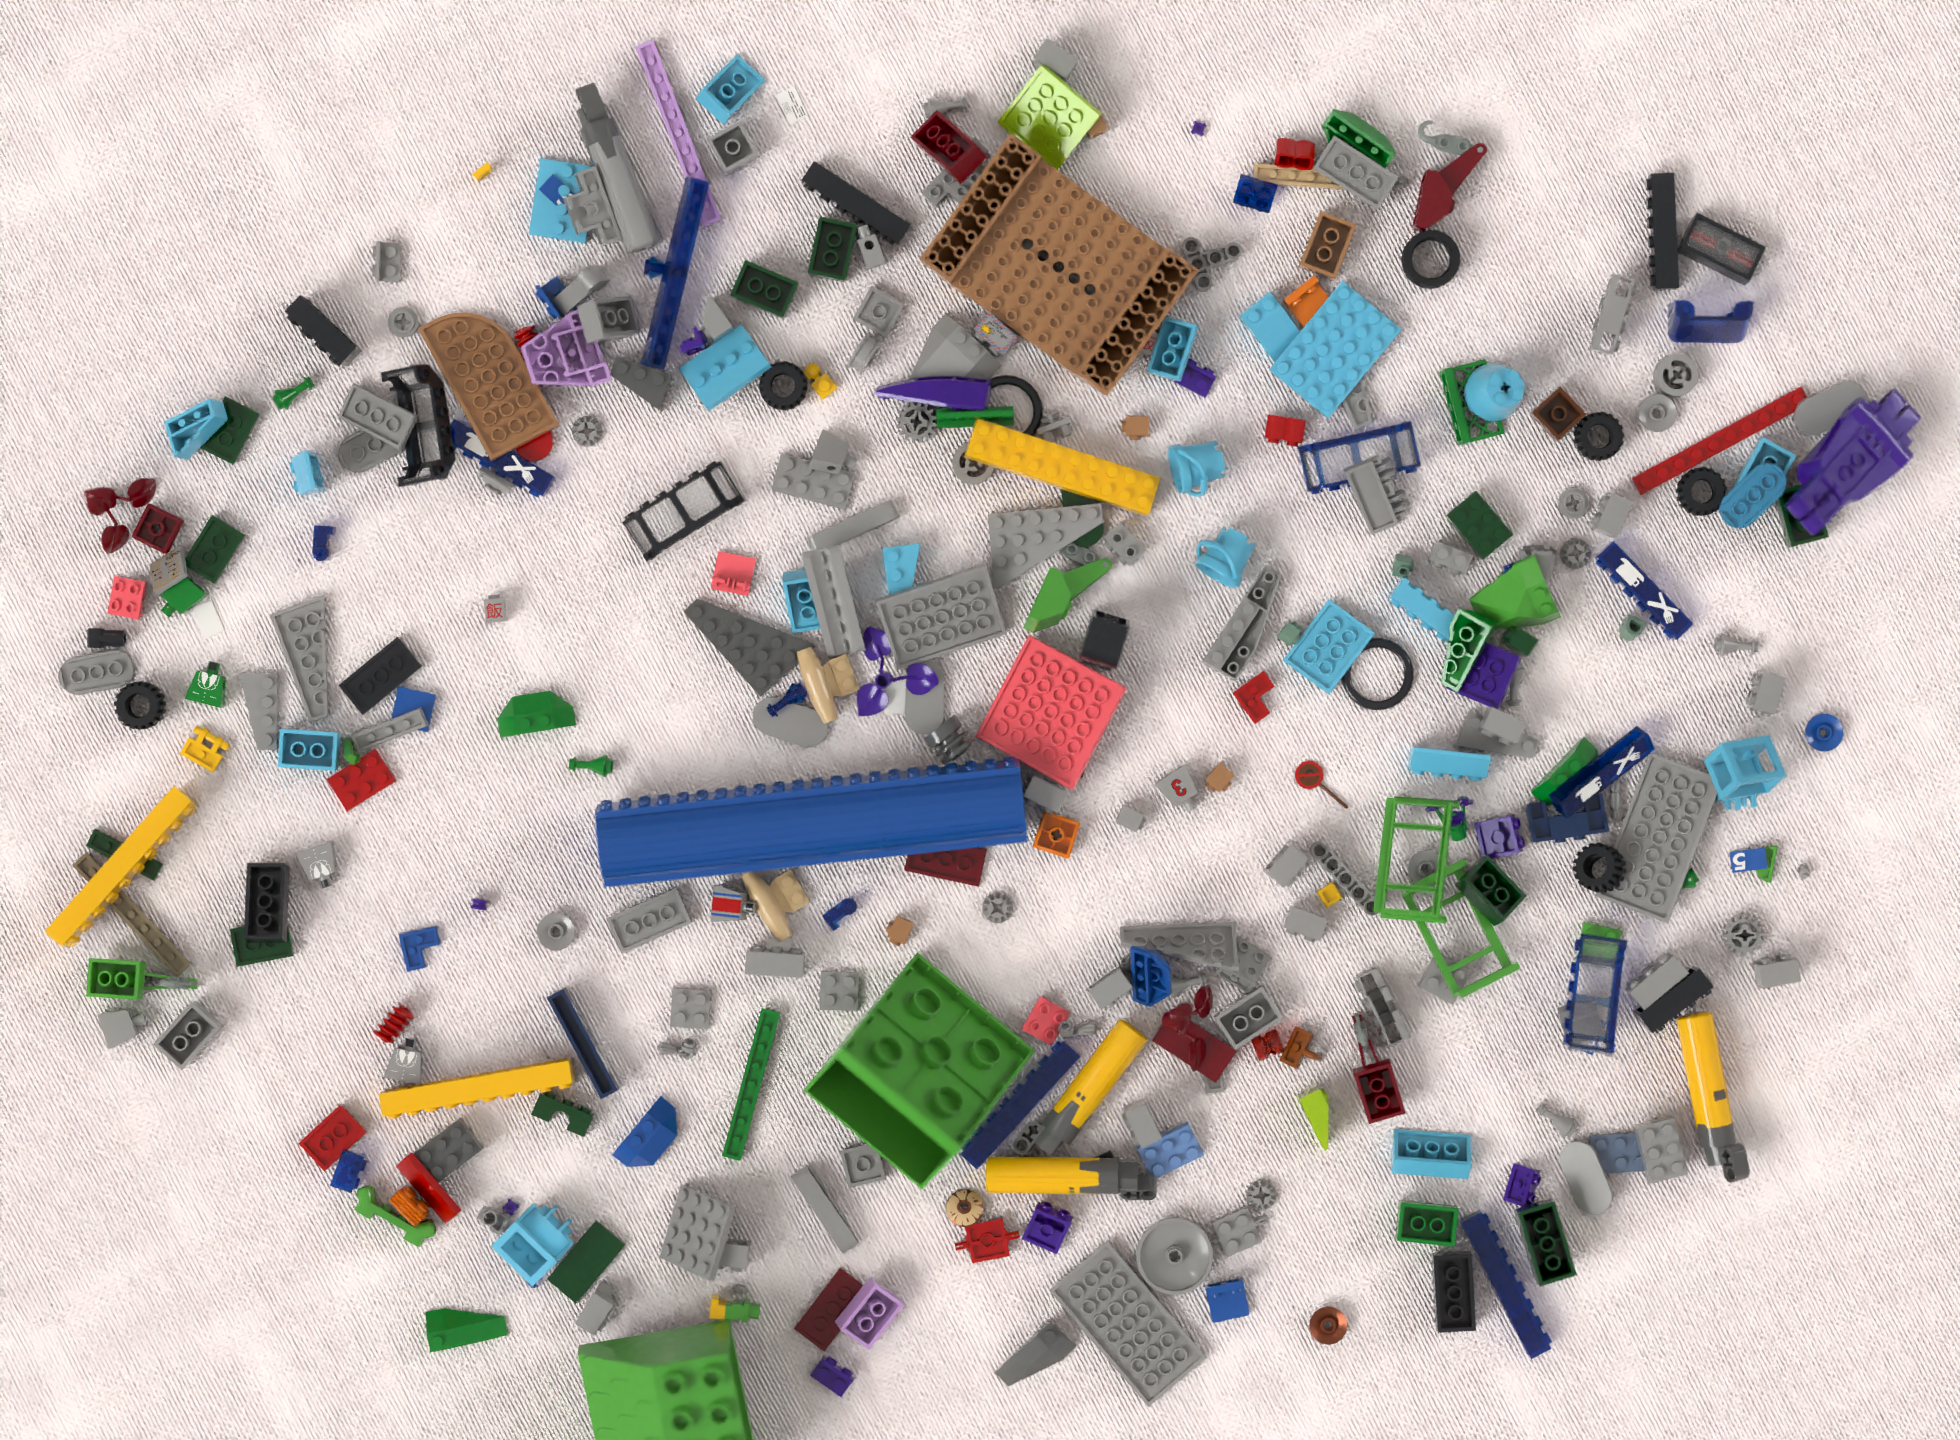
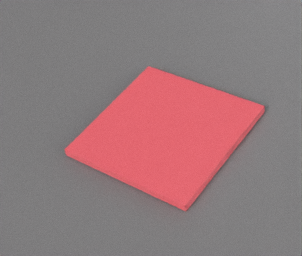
(1051, 712)

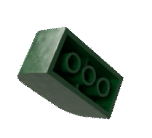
(1545, 1242)

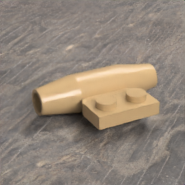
(826, 681)
(774, 901)

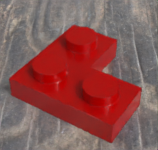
(1249, 695)

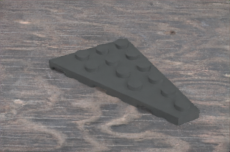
(753, 649)

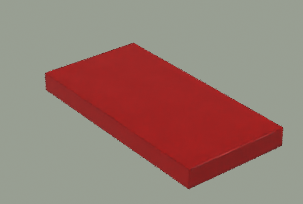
(428, 1188)

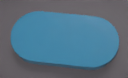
(1752, 495)

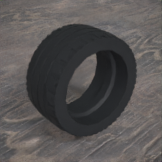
(1454, 260)

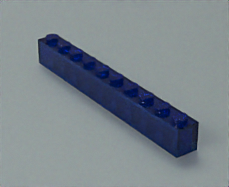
(675, 273)

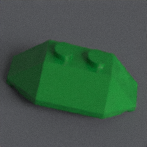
(1359, 135)
(535, 713)
(1578, 757)

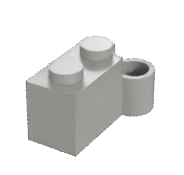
(597, 1309)

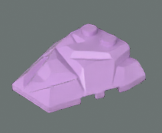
(564, 357)

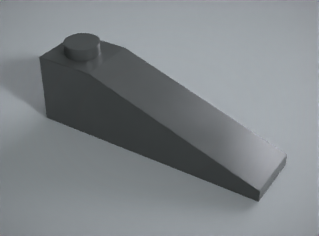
(1040, 1351)

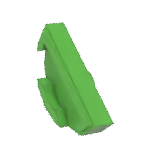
(349, 754)
(1766, 874)

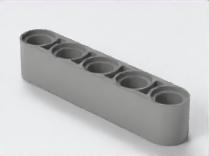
(854, 526)
(1336, 874)
(824, 1209)

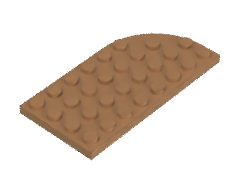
(488, 381)

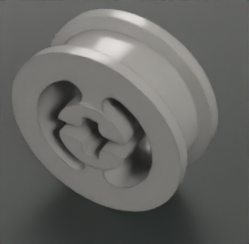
(864, 353)
(1685, 386)
(961, 473)

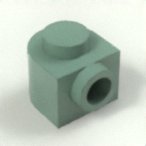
(1402, 565)
(1631, 627)
(1290, 633)

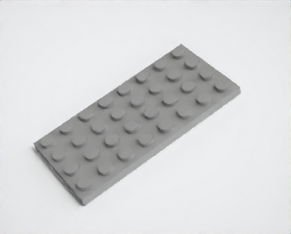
(1661, 836)
(1127, 1323)

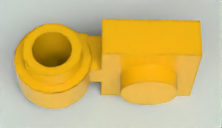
(823, 385)

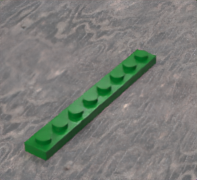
(751, 1084)

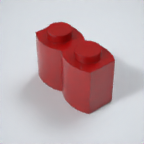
(1294, 154)
(1284, 429)

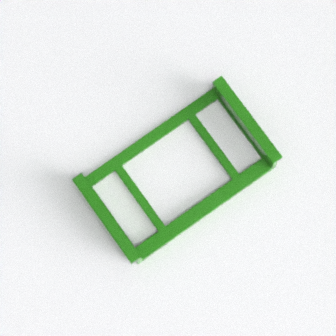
(1385, 858)
(1496, 946)

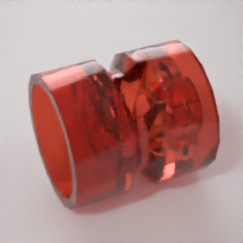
(1267, 1045)

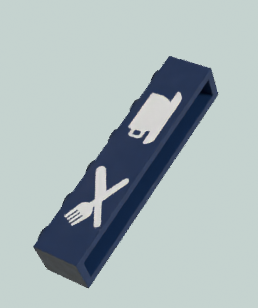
(583, 1043)

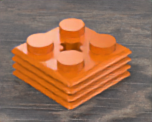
(1061, 846)
(409, 1205)

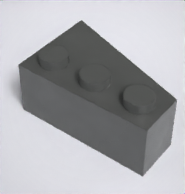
(643, 380)

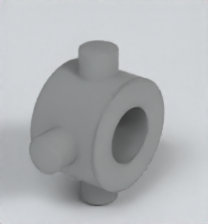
(1803, 872)
(740, 1289)

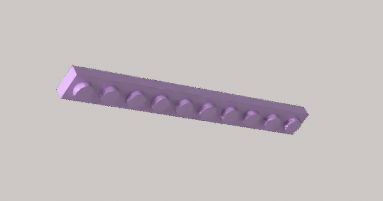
(675, 124)

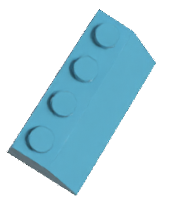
(1448, 762)
(1431, 1154)

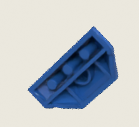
(1149, 976)
(649, 1136)

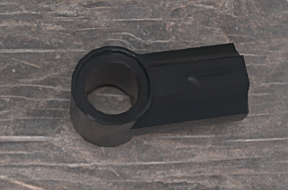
(100, 637)

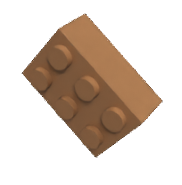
(1327, 245)

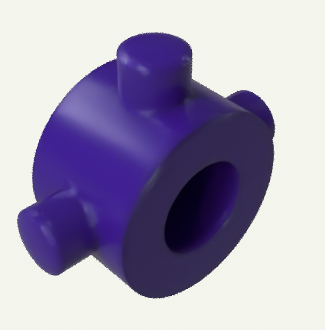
(1198, 128)
(510, 1206)

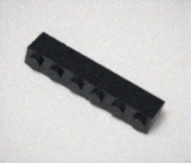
(856, 203)
(1663, 231)

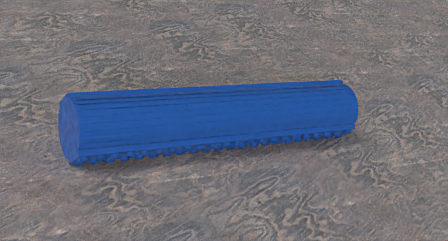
(810, 822)

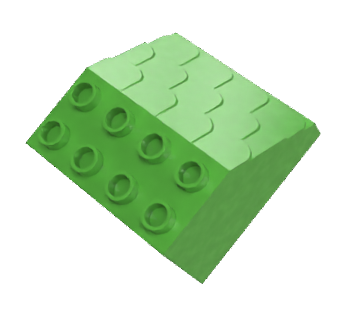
(919, 1071)
(667, 1385)

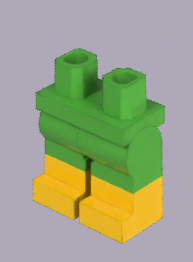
(733, 1309)

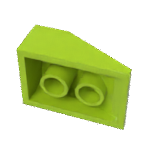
(1317, 1110)

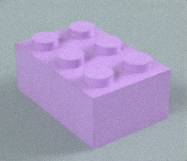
(869, 1313)

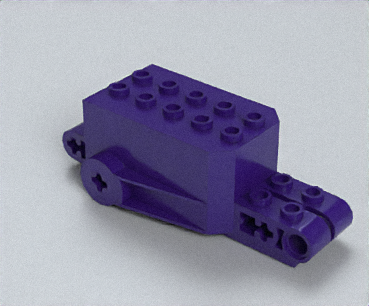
(1853, 458)

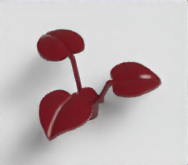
(102, 499)
(1180, 1019)

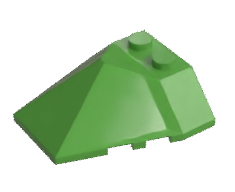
(1517, 597)

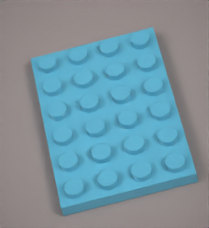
(1335, 349)

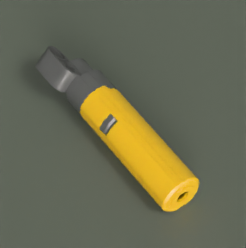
(1710, 1095)

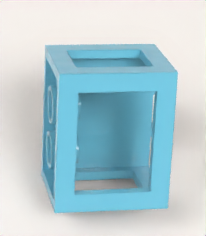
(1738, 771)
(534, 1242)

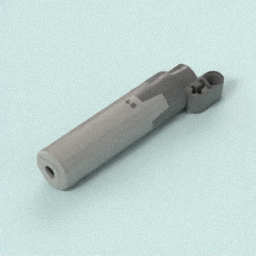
(615, 172)

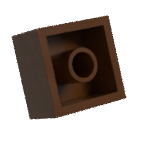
(1557, 414)

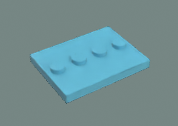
(546, 217)
(725, 367)
(1329, 647)

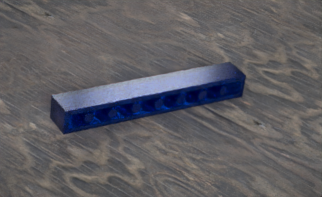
(1020, 1103)
(1505, 1284)

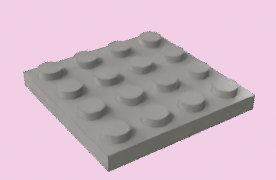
(697, 1232)

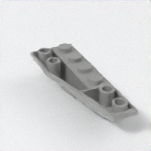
(1244, 628)

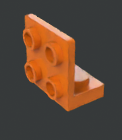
(1306, 300)

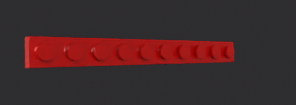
(1718, 441)

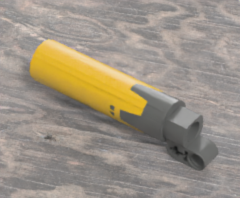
(1086, 1090)
(1069, 1176)

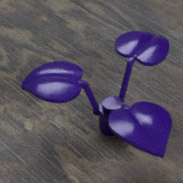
(870, 697)

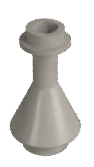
(933, 105)
(1726, 644)
(1513, 701)
(1179, 985)
(1564, 1125)

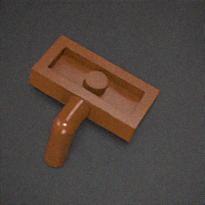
(1298, 1048)

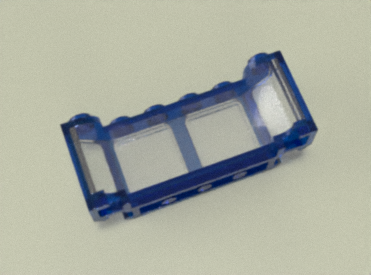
(1325, 460)
(1594, 994)

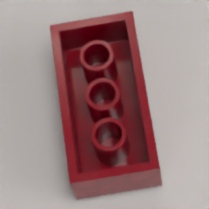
(948, 147)

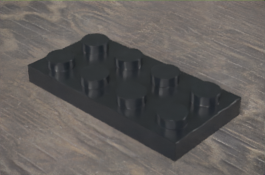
(380, 675)

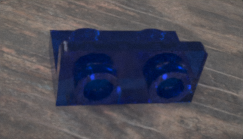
(1255, 193)
(347, 1171)

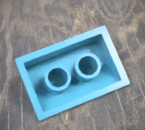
(1172, 349)

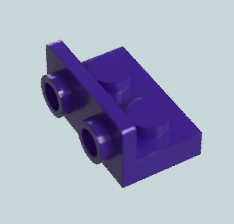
(692, 346)
(1197, 379)
(1522, 1185)
(832, 1375)

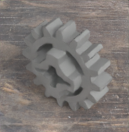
(907, 420)
(1743, 926)

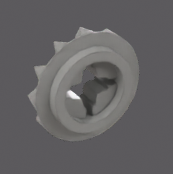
(396, 315)
(594, 436)
(1581, 507)
(1570, 561)
(988, 907)
(1254, 1189)

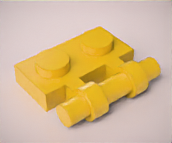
(201, 754)

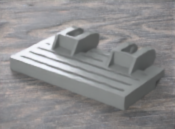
(1375, 496)

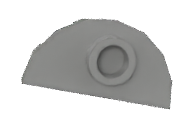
(494, 482)

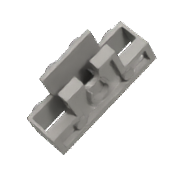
(946, 185)
(591, 208)
(1612, 314)
(1381, 1004)

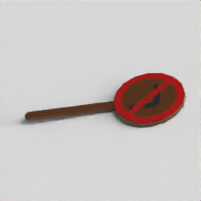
(1310, 775)

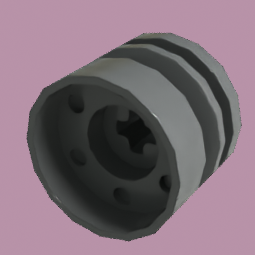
(949, 740)

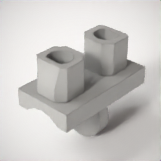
(1046, 431)

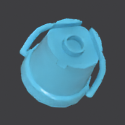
(1195, 466)
(1225, 557)

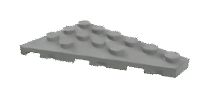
(1030, 536)

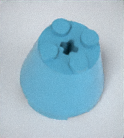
(1484, 392)

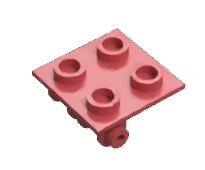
(733, 573)
(127, 597)
(1045, 1020)

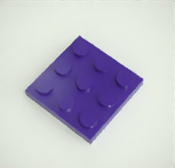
(1490, 676)

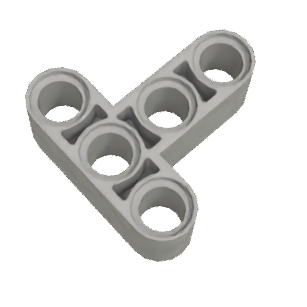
(1207, 264)
(588, 281)

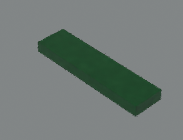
(108, 845)

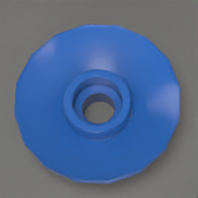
(1833, 734)

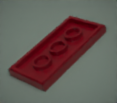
(952, 865)
(1217, 1052)
(819, 1320)

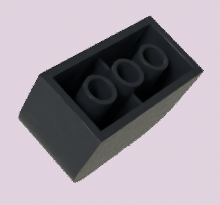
(1104, 640)

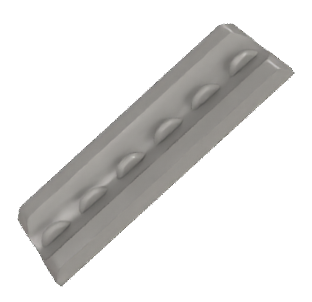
(833, 601)

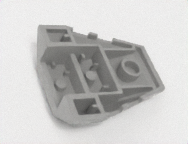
(954, 353)

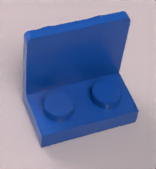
(548, 293)
(1227, 1300)

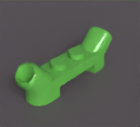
(368, 1206)

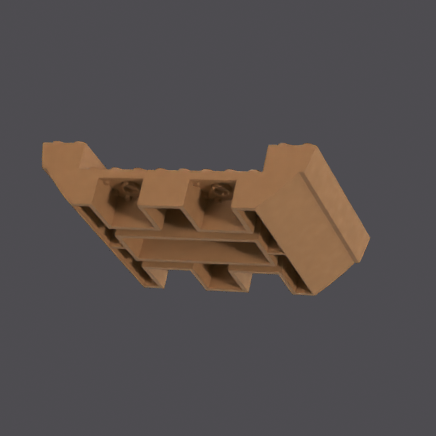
(1029, 199)

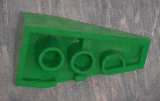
(1466, 641)
(458, 1328)

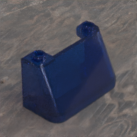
(1688, 328)

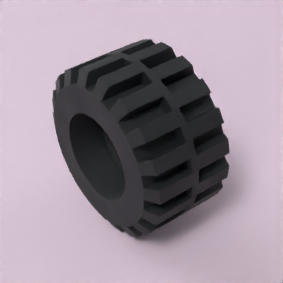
(798, 394)
(1613, 428)
(1684, 491)
(123, 705)
(1587, 859)

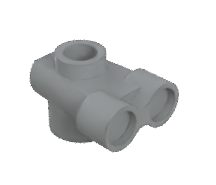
(496, 1222)

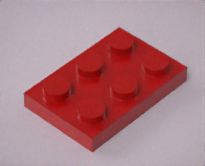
(362, 780)
(331, 1136)

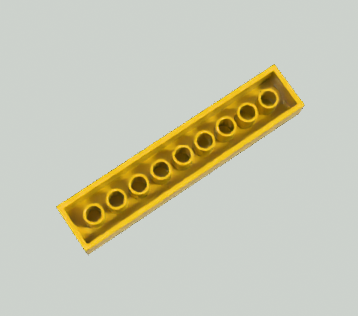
(1061, 467)
(121, 867)
(477, 1087)

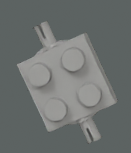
(1237, 1231)

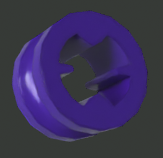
(479, 904)

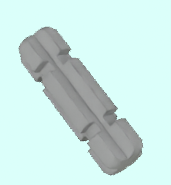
(1616, 800)

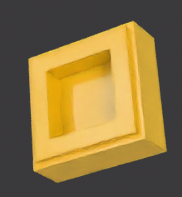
(483, 171)
(1329, 894)

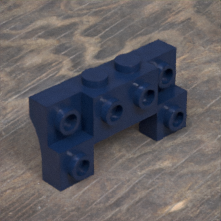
(1558, 828)

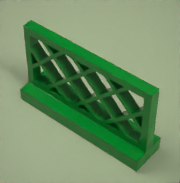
(1456, 408)
(963, 419)

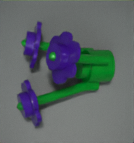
(1457, 829)

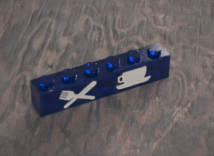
(508, 465)
(1643, 590)
(1601, 772)

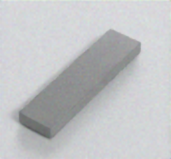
(389, 729)

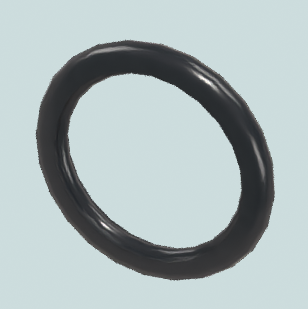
(1030, 391)
(1400, 695)

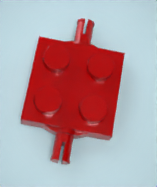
(987, 1240)

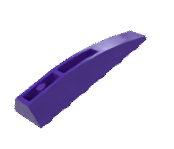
(942, 391)

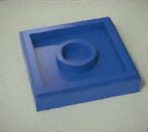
(411, 699)

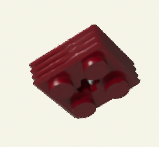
(146, 533)

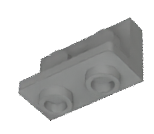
(387, 262)

